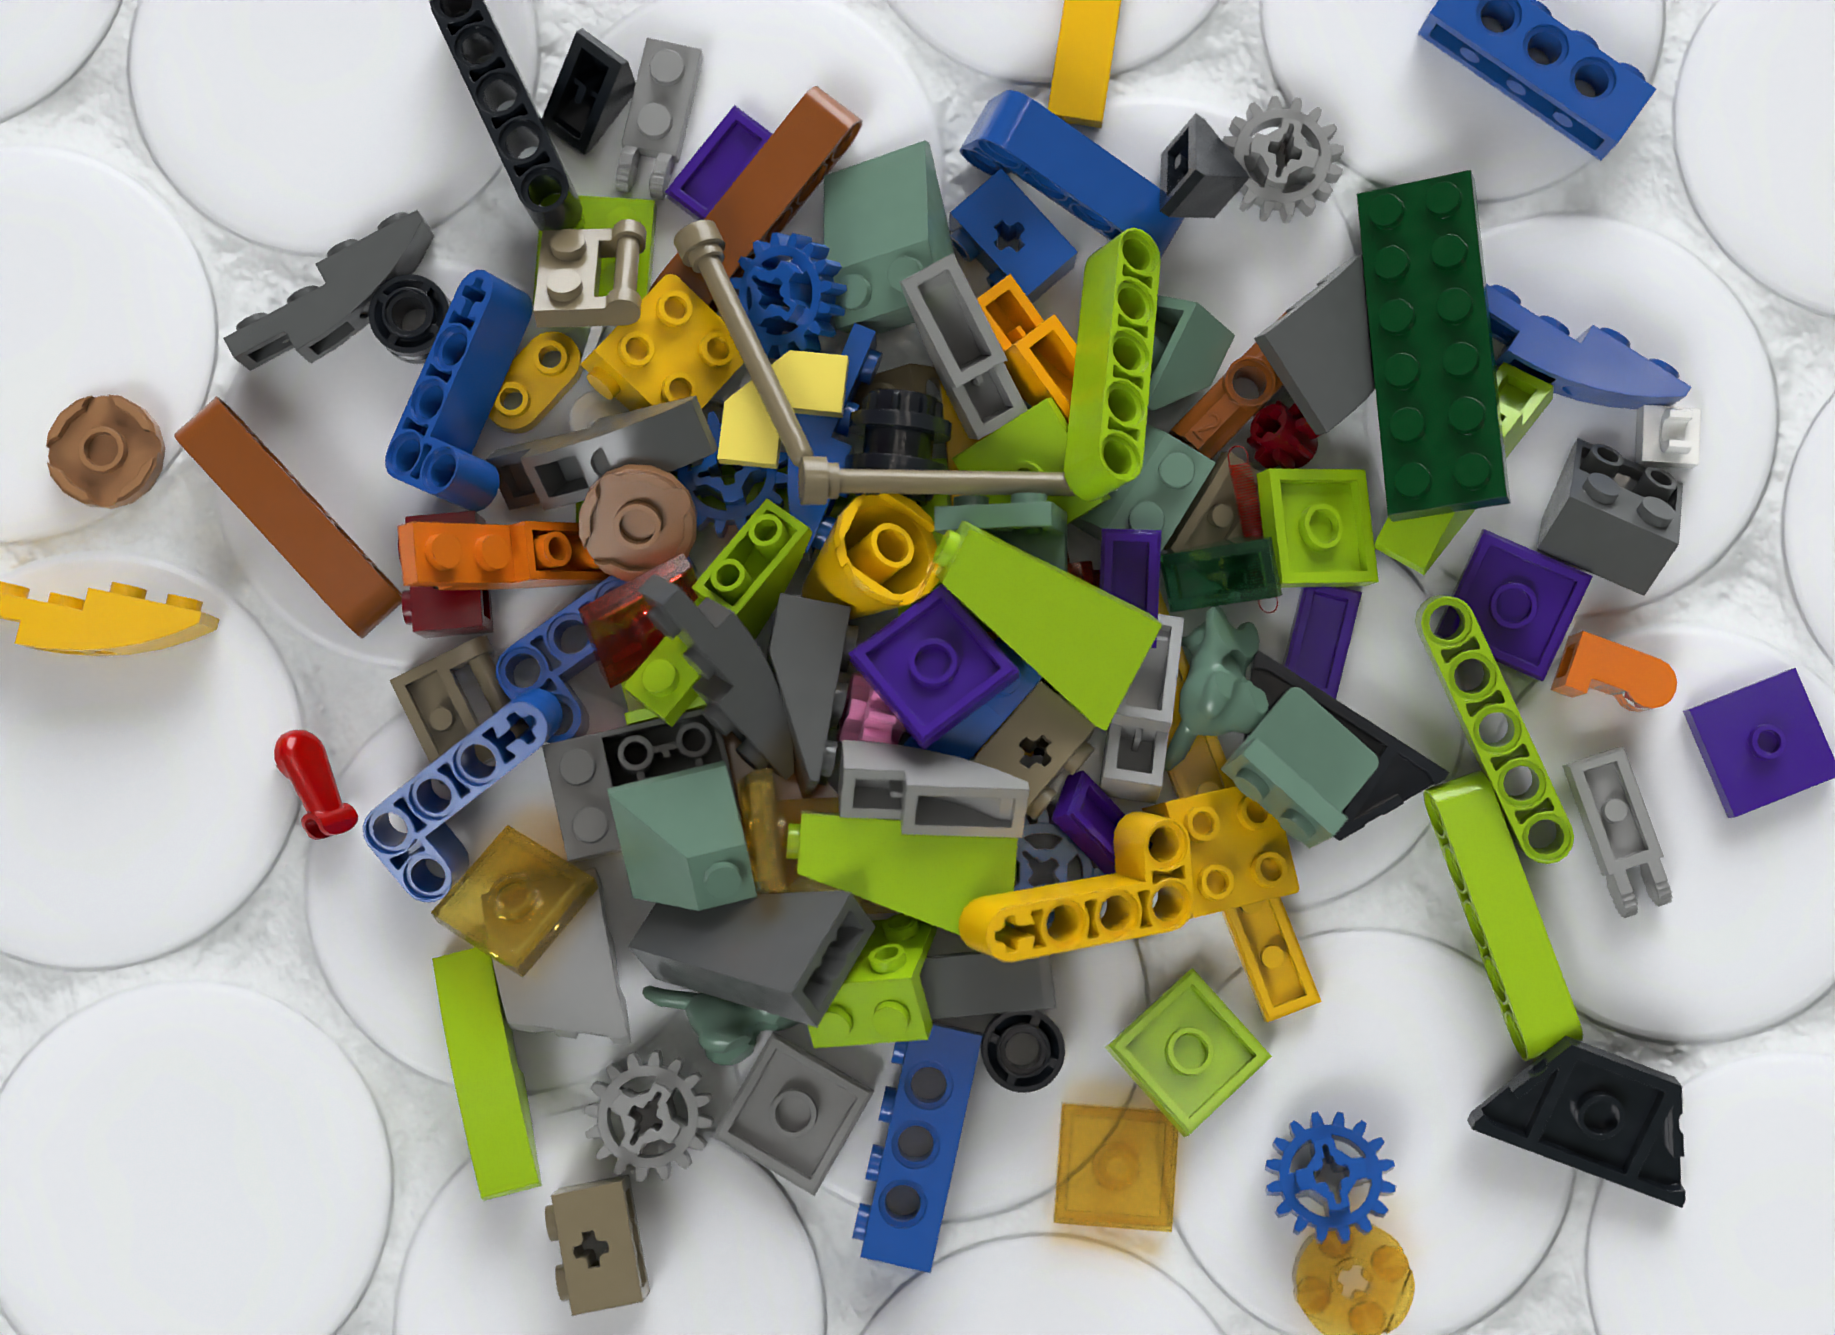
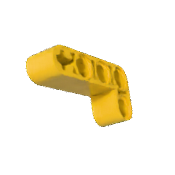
(1078, 902)

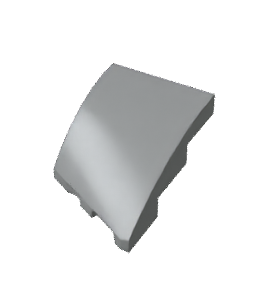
(572, 983)

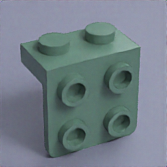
(1026, 523)
(1302, 767)

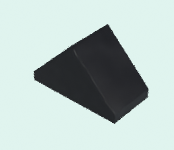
(588, 92)
(1198, 173)

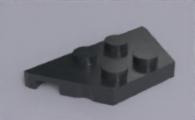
(1400, 770)
(1594, 1117)

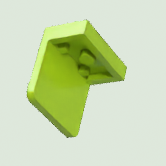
(883, 990)

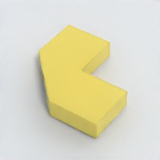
(813, 387)

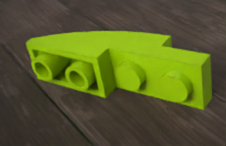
(1423, 539)
(741, 578)

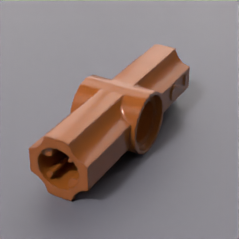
(1222, 411)

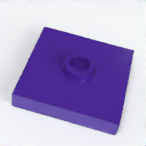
(1518, 601)
(934, 666)
(1761, 743)

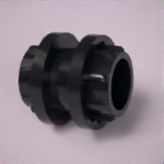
(899, 433)

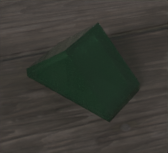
(1221, 573)

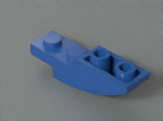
(1590, 369)
(824, 431)

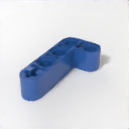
(1066, 168)
(457, 393)
(554, 664)
(466, 778)

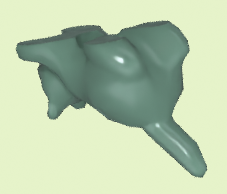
(1216, 691)
(722, 1027)

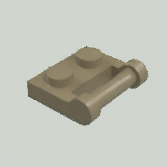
(571, 276)
(438, 703)

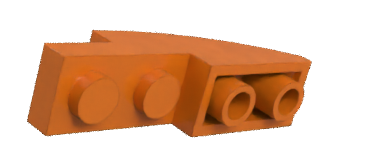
(495, 556)

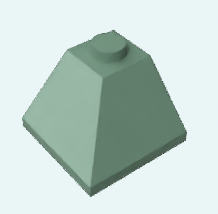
(1185, 350)
(683, 839)

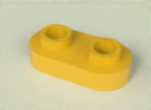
(539, 385)

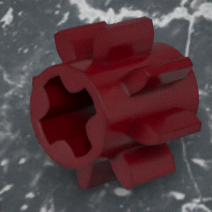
(1282, 437)

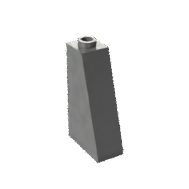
(759, 952)
(985, 985)

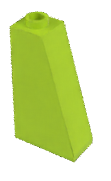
(1058, 623)
(905, 872)

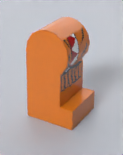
(1631, 676)

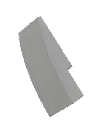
(962, 347)
(1141, 725)
(929, 791)

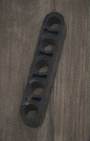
(516, 127)

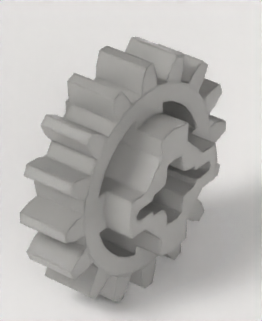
(1301, 161)
(624, 1103)

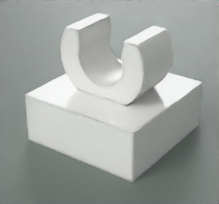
(1668, 436)

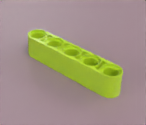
(1113, 366)
(1514, 748)
(1502, 914)

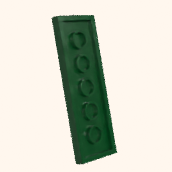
(1432, 348)

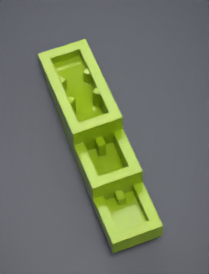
(486, 1075)

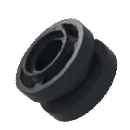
(391, 305)
(1036, 1073)

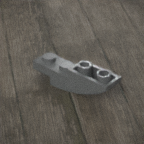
(331, 314)
(566, 465)
(734, 674)

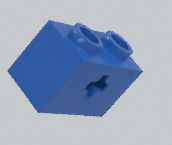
(1005, 211)

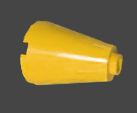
(875, 556)

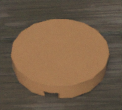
(105, 451)
(637, 520)

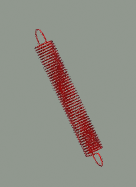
(1240, 507)

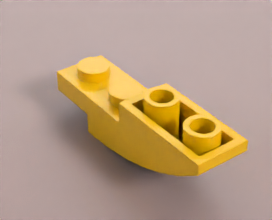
(103, 622)

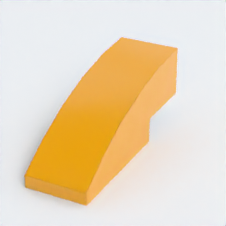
(1037, 350)

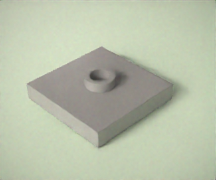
(793, 1113)

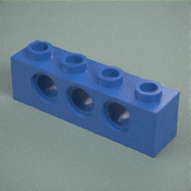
(1542, 89)
(913, 1237)

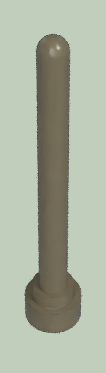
(702, 249)
(825, 481)

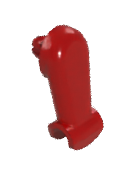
(305, 762)

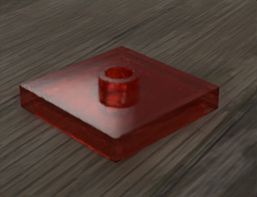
(619, 624)

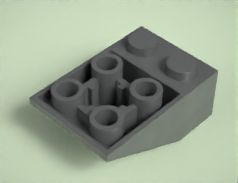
(805, 656)
(589, 764)

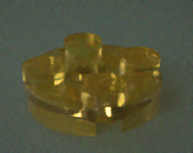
(1364, 1312)

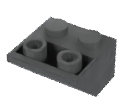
(1612, 517)

